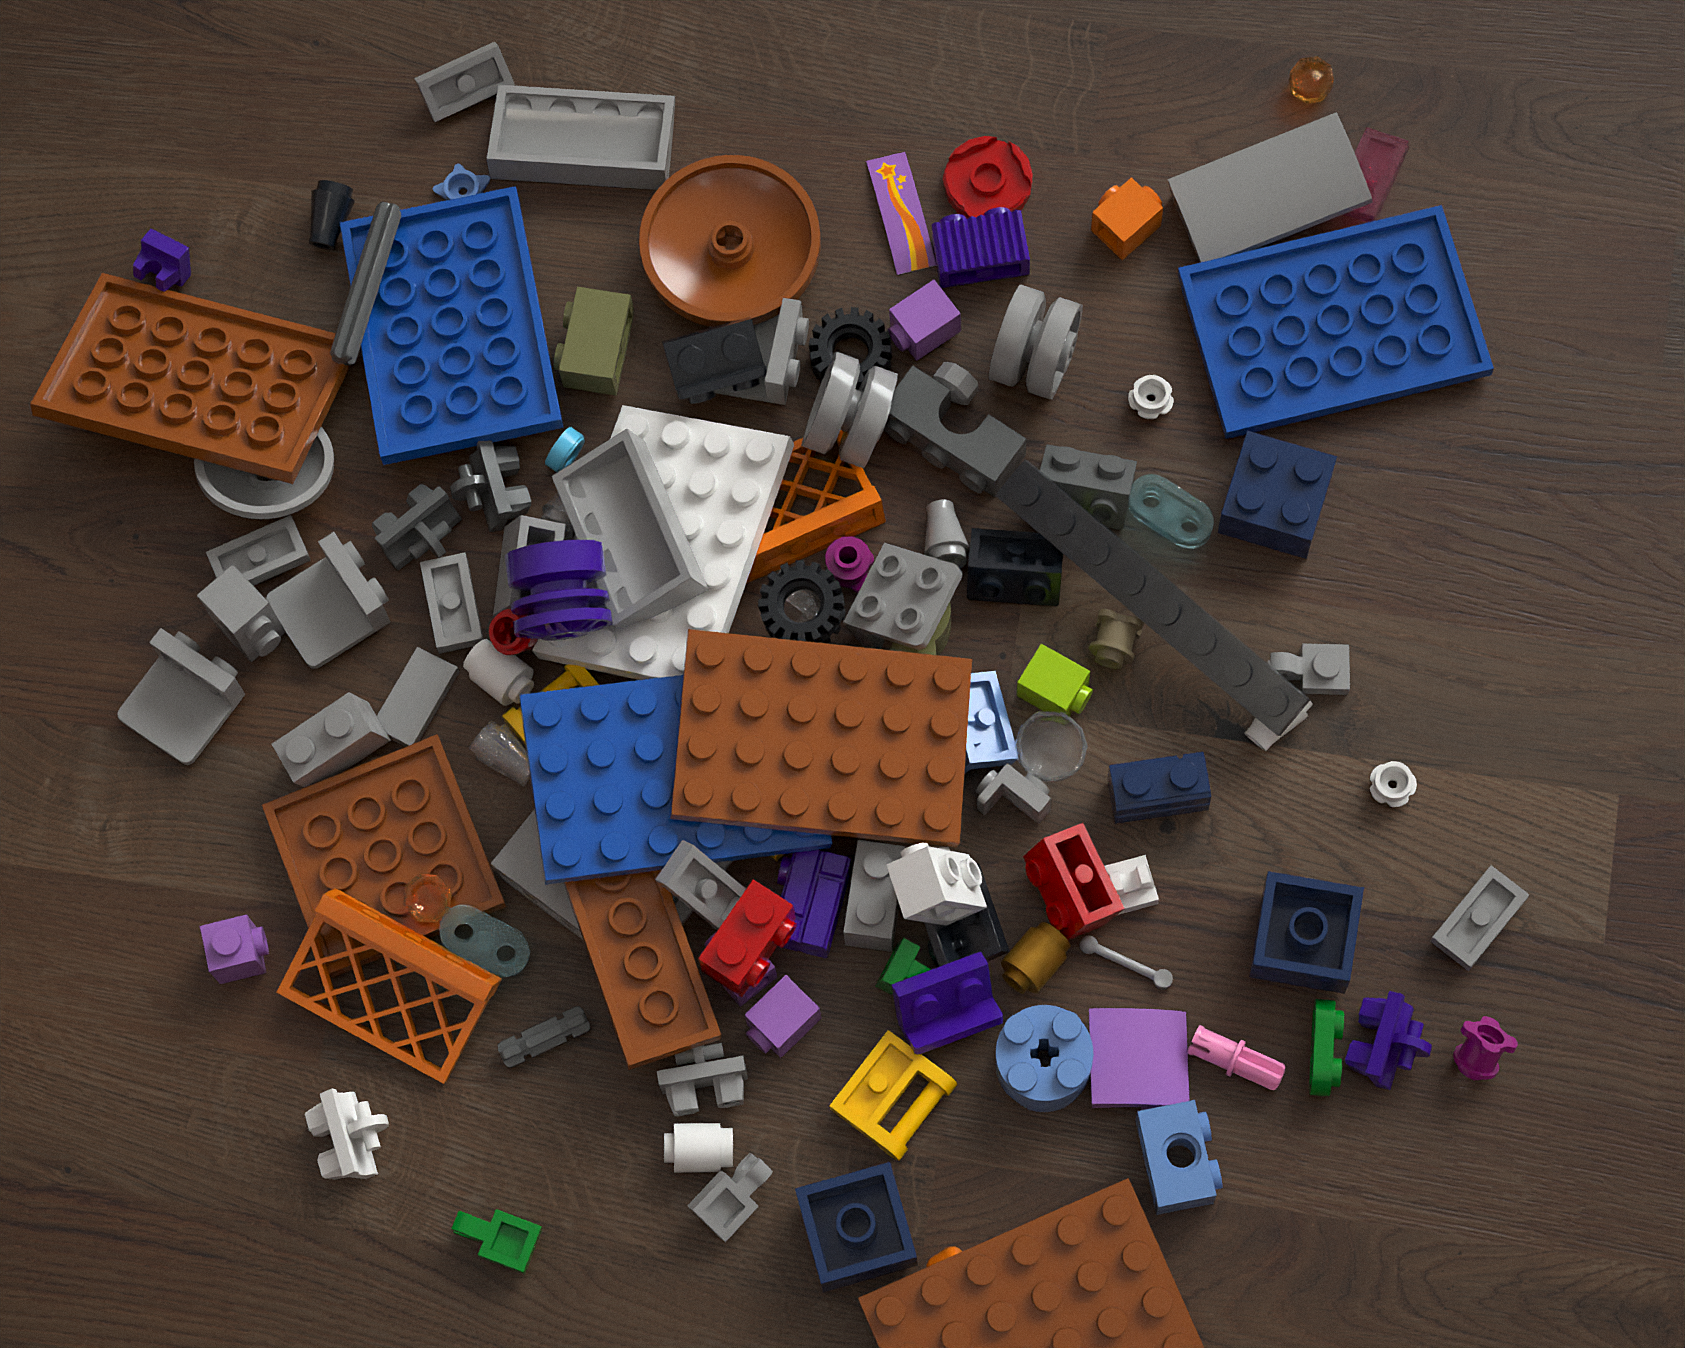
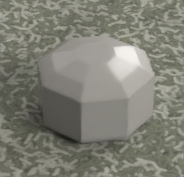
(959, 381)

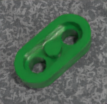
(1326, 1026)

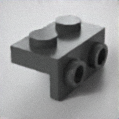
(1093, 480)

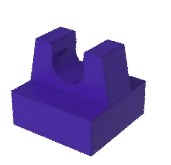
(164, 258)

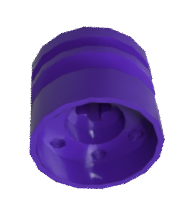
(559, 597)

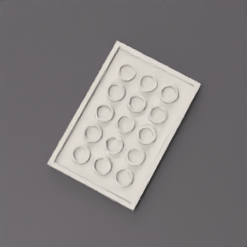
(723, 494)

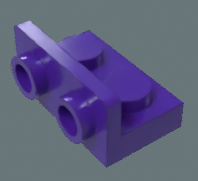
(946, 1003)

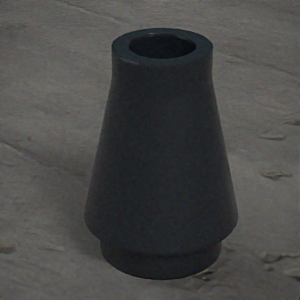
(329, 206)

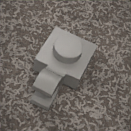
(1319, 668)
(726, 1201)

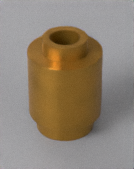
(1035, 958)

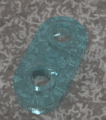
(1174, 509)
(486, 939)

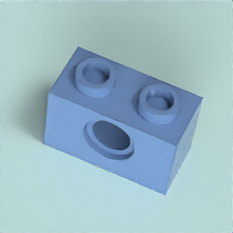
(1174, 1186)

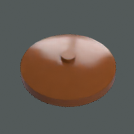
(729, 240)

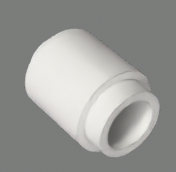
(498, 674)
(699, 1147)

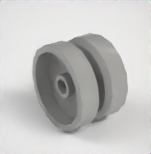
(1033, 341)
(856, 412)

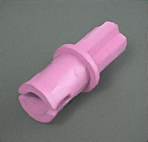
(1236, 1058)

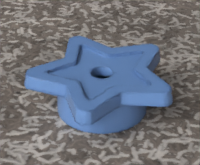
(459, 180)

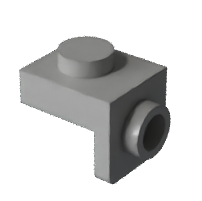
(1025, 792)

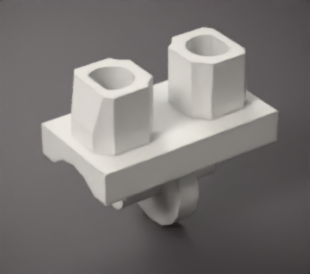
(352, 1133)

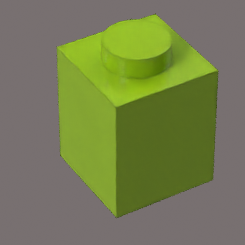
(1054, 683)

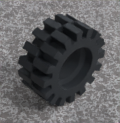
(850, 326)
(802, 578)

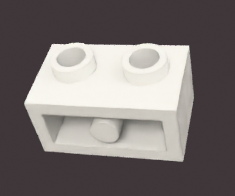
(936, 884)

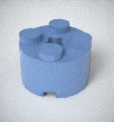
(1064, 1039)

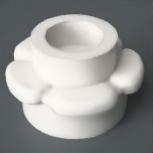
(1154, 386)
(1395, 772)

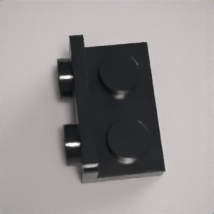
(715, 360)
(1013, 568)

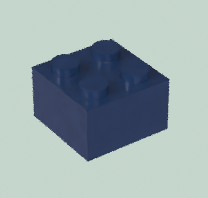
(1276, 494)
(1306, 932)
(856, 1227)

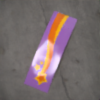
(901, 213)

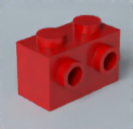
(1072, 882)
(748, 938)

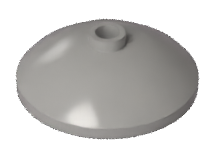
(255, 498)

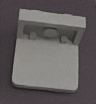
(778, 346)
(902, 599)
(330, 604)
(181, 698)

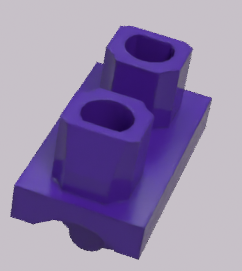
(1395, 1041)

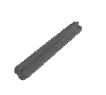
(365, 283)

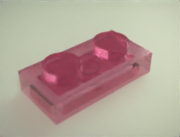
(1380, 162)

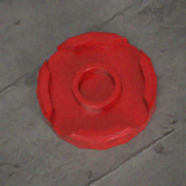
(987, 176)

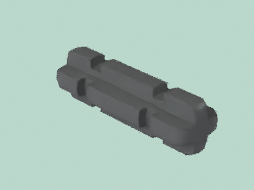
(543, 1036)

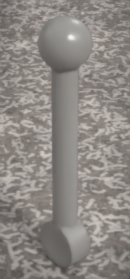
(1162, 978)

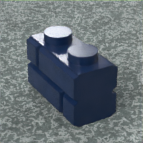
(1159, 787)

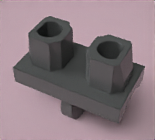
(484, 488)
(419, 528)

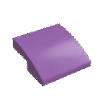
(1138, 1057)

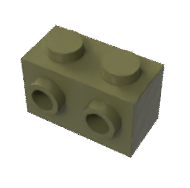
(595, 340)

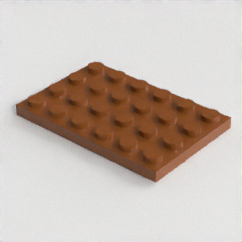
(193, 378)
(822, 738)
(1056, 1282)

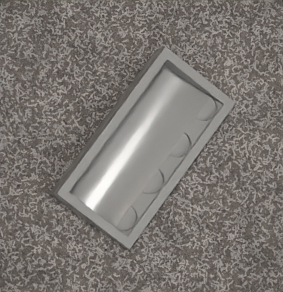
(581, 137)
(1270, 190)
(621, 501)

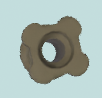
(1115, 638)

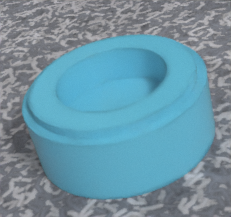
(565, 450)

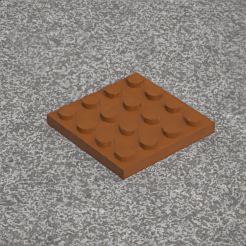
(375, 834)

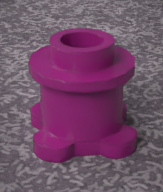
(851, 574)
(1482, 1048)

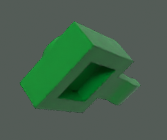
(504, 1241)

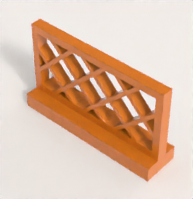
(819, 529)
(407, 948)

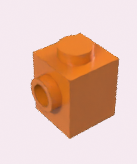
(1127, 217)

